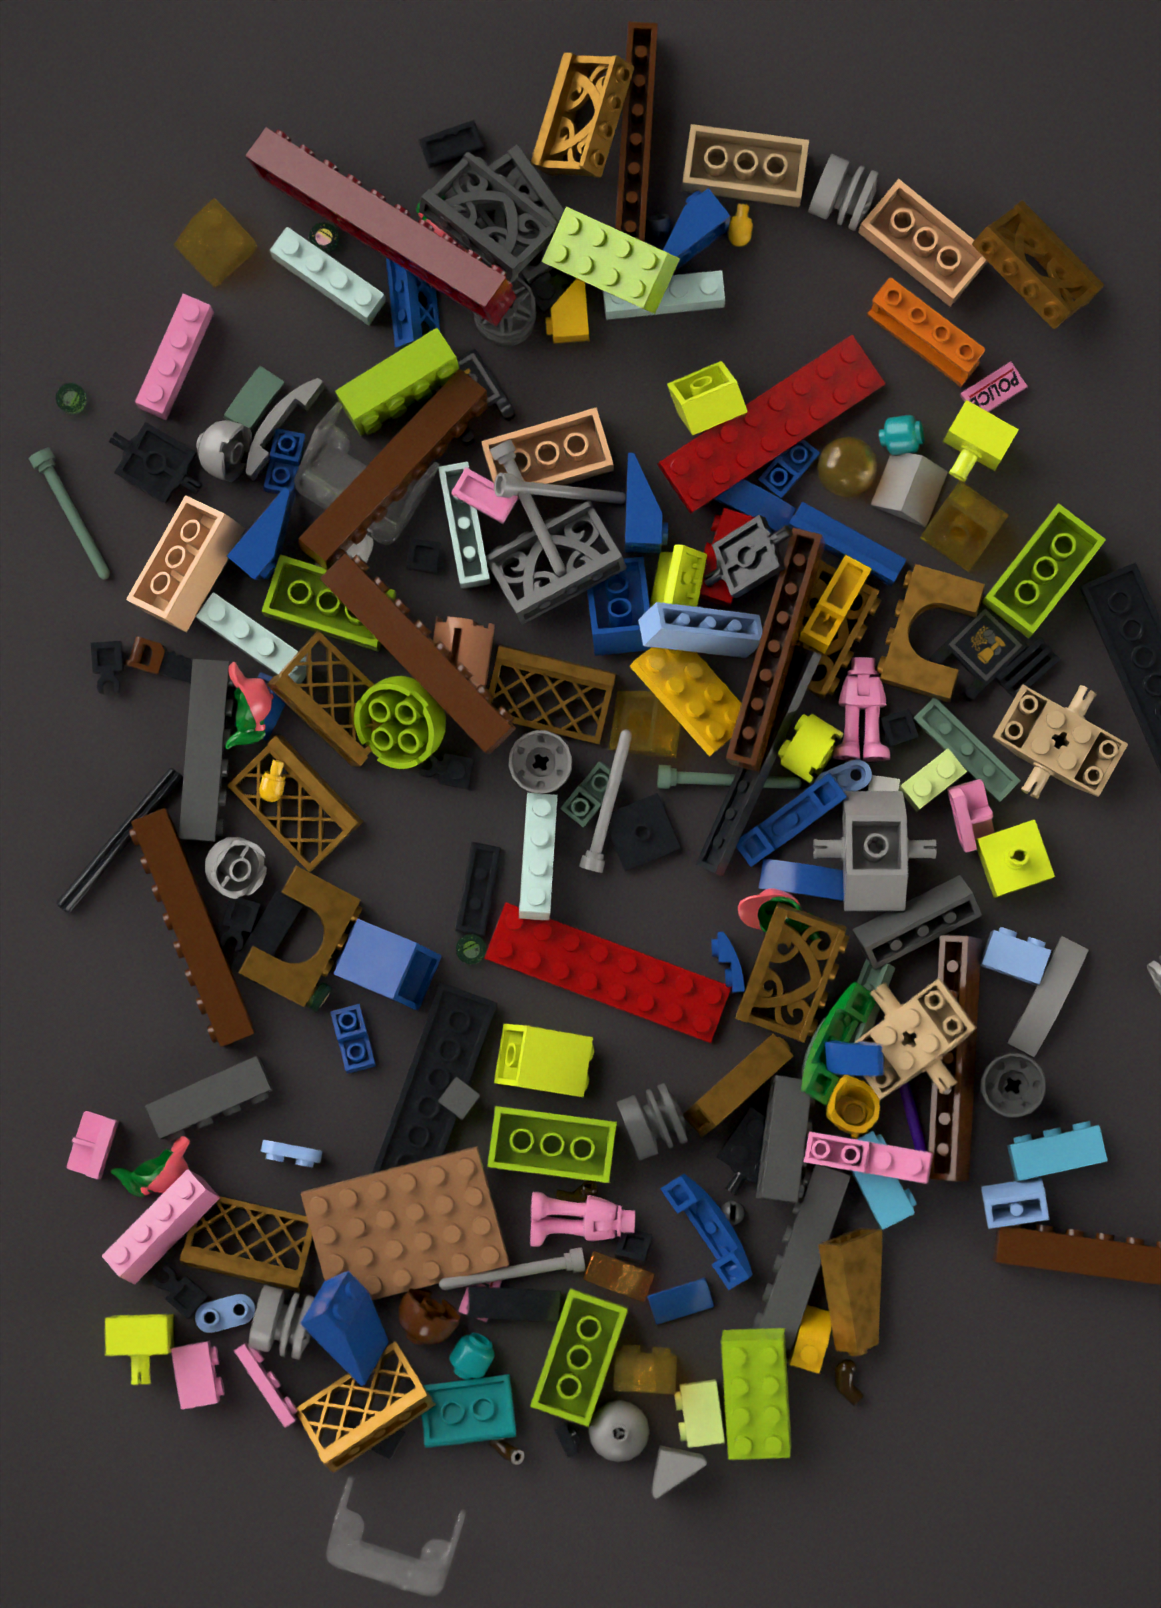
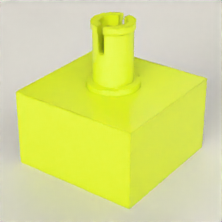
(707, 398)
(979, 439)
(1014, 858)
(139, 1338)

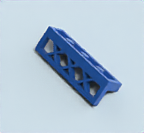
(405, 305)
(844, 540)

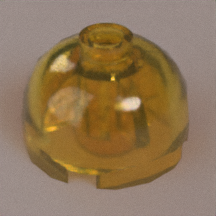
(847, 467)

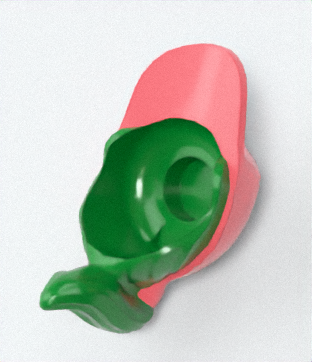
(253, 707)
(758, 910)
(156, 1173)

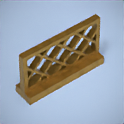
(557, 669)
(314, 714)
(317, 789)
(249, 1268)
(371, 1430)

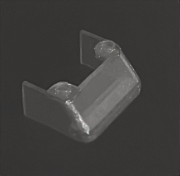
(330, 470)
(351, 1554)

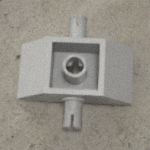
(872, 879)

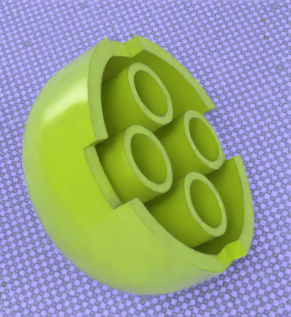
(413, 726)

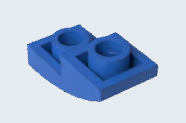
(284, 460)
(789, 467)
(726, 953)
(353, 1038)
(854, 1058)

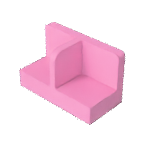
(970, 813)
(92, 1144)

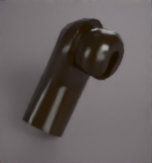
(580, 1194)
(844, 1381)
(507, 1450)

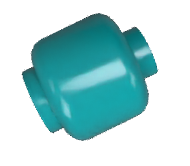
(902, 435)
(472, 1356)

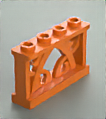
(925, 332)

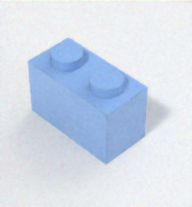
(1015, 956)
(1015, 1203)

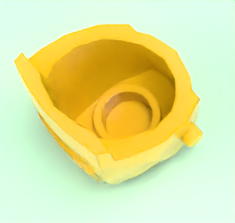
(853, 1106)

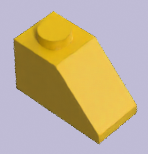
(569, 315)
(811, 1339)

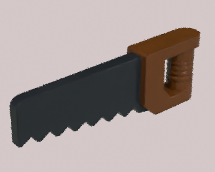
(161, 662)

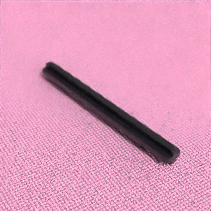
(118, 841)

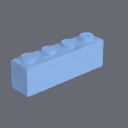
(700, 630)

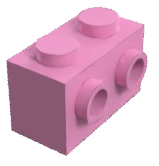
(197, 1375)

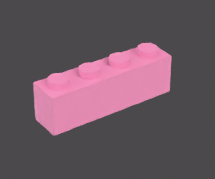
(174, 356)
(161, 1226)

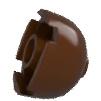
(425, 1318)

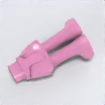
(862, 691)
(599, 1220)

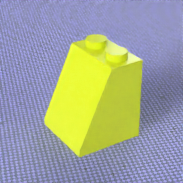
(544, 1060)

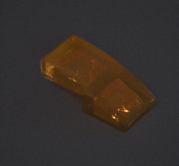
(618, 1276)

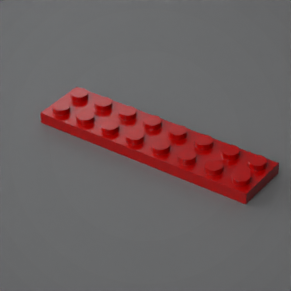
(772, 424)
(609, 973)

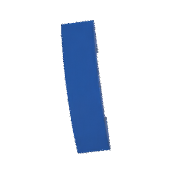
(756, 501)
(791, 819)
(802, 879)
(713, 1227)

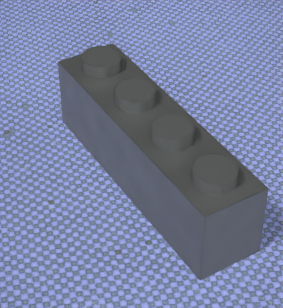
(921, 922)
(209, 1098)
(784, 1141)

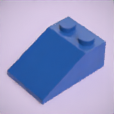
(697, 226)
(643, 515)
(264, 541)
(616, 608)
(347, 1325)

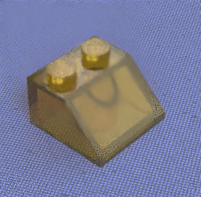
(215, 243)
(964, 526)
(652, 725)
(645, 1370)

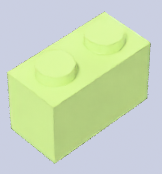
(932, 780)
(701, 1413)

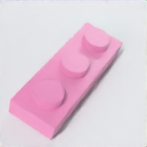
(267, 1383)

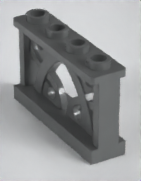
(522, 175)
(491, 190)
(559, 590)

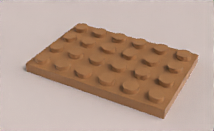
(408, 1224)

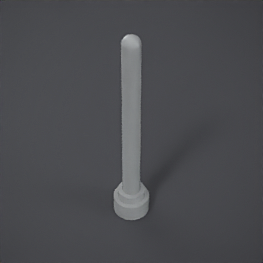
(505, 455)
(508, 485)
(593, 858)
(571, 1261)

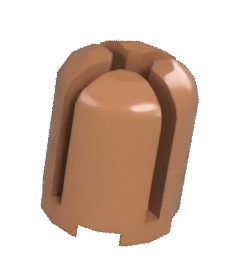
(468, 644)

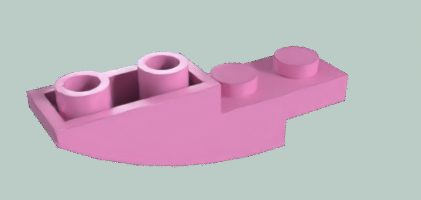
(868, 1157)

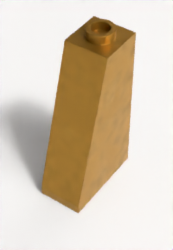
(738, 1084)
(853, 1288)

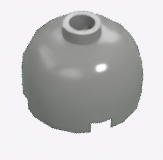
(222, 449)
(235, 867)
(609, 1418)

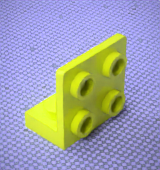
(679, 576)

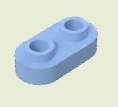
(842, 775)
(303, 1155)
(225, 1313)

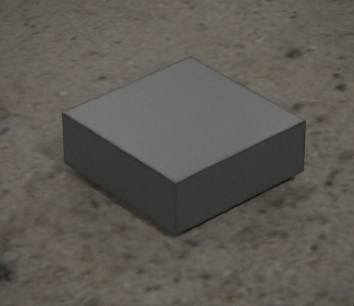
(459, 1098)

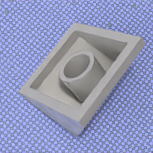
(909, 487)
(674, 1467)

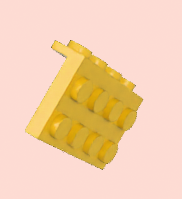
(691, 694)

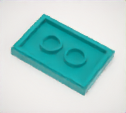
(469, 1411)

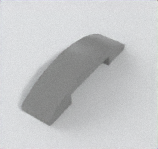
(303, 396)
(1048, 996)

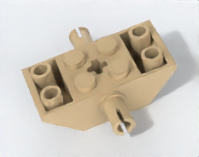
(1088, 750)
(939, 1029)

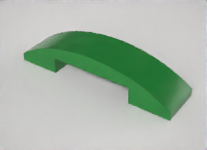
(849, 1010)

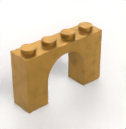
(926, 591)
(335, 911)

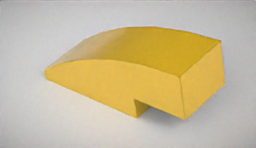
(834, 604)

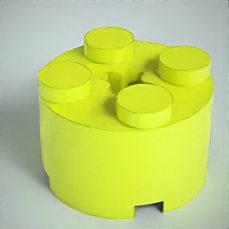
(810, 747)

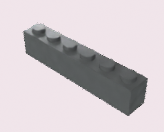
(205, 752)
(801, 1256)

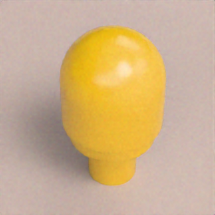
(740, 226)
(272, 782)

